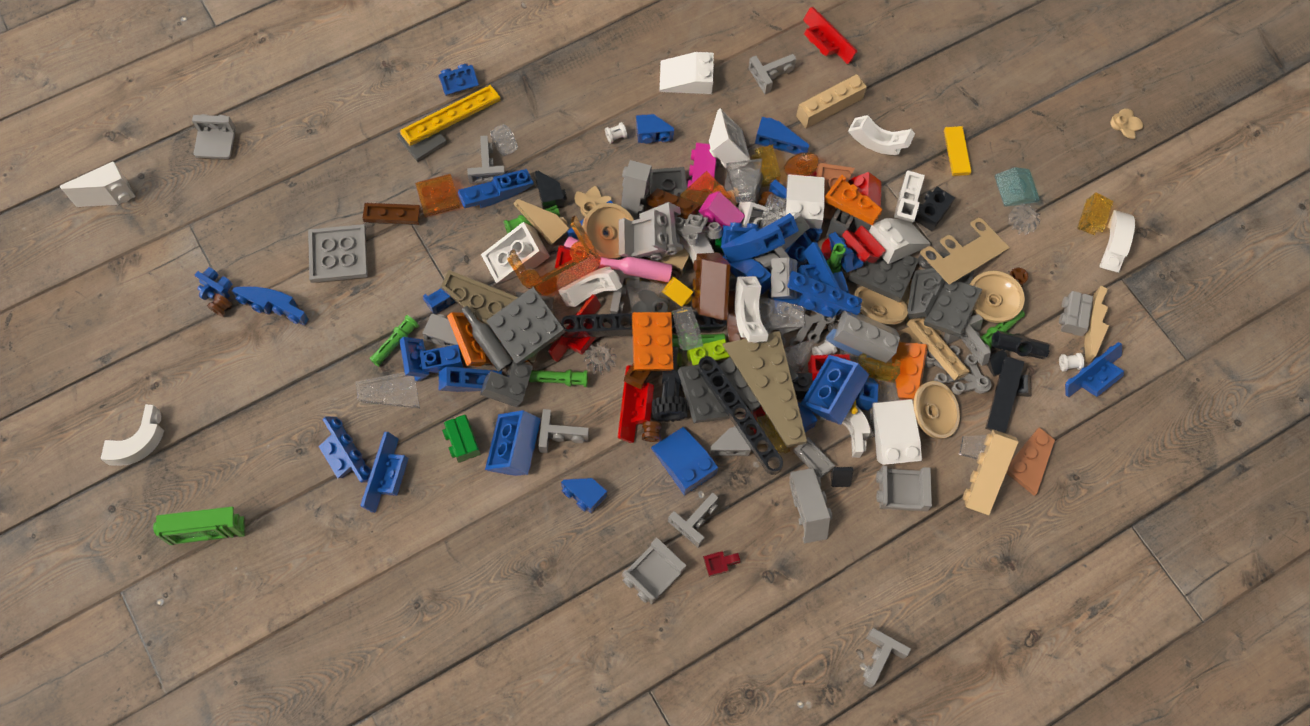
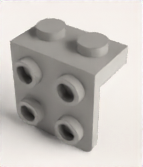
(214, 136)

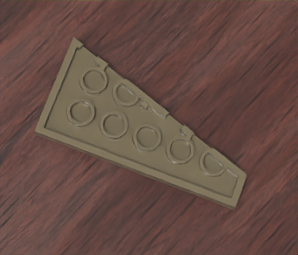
(480, 298)
(769, 379)

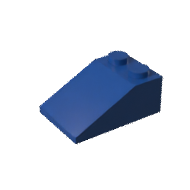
(685, 460)

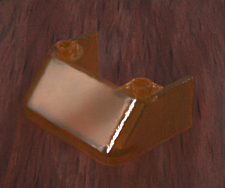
(584, 261)

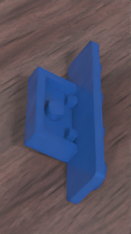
(818, 267)
(822, 297)
(1098, 375)
(341, 451)
(385, 474)

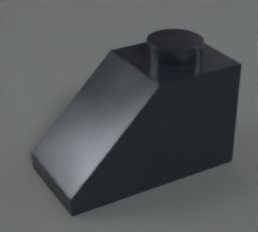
(550, 191)

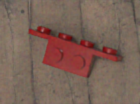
(826, 37)
(577, 344)
(634, 409)

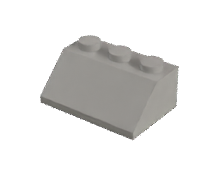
(867, 336)

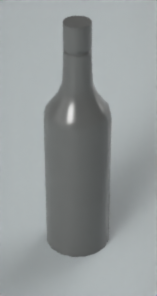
(488, 341)

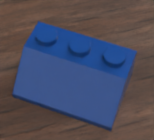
(835, 389)
(513, 443)

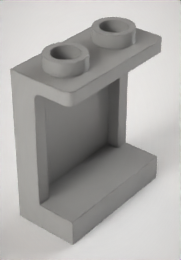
(643, 235)
(672, 246)
(904, 489)
(653, 572)

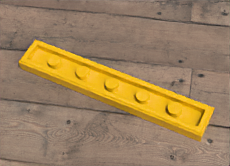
(450, 115)

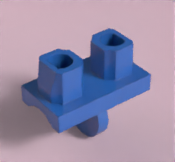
(207, 279)

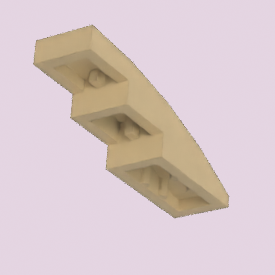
(1097, 328)

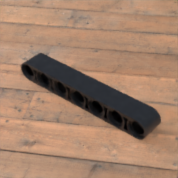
(741, 424)

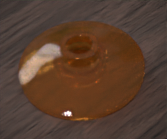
(801, 164)

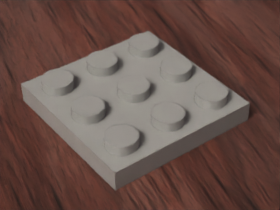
(337, 253)

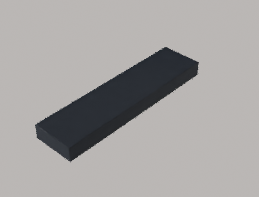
(1004, 394)

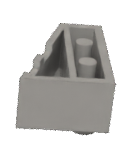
(636, 187)
(811, 504)

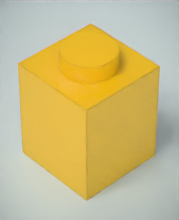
(677, 292)

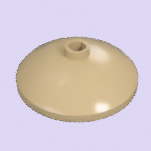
(605, 218)
(1003, 291)
(881, 307)
(936, 410)

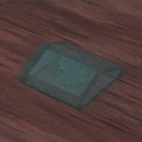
(1016, 187)

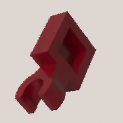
(717, 563)

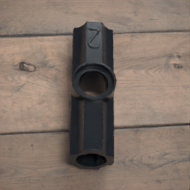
(1019, 344)
(671, 379)

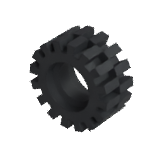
(669, 408)

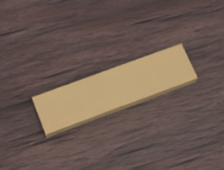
(938, 348)

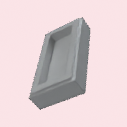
(814, 458)

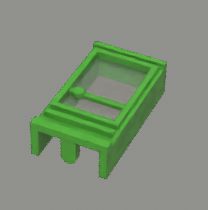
(199, 525)

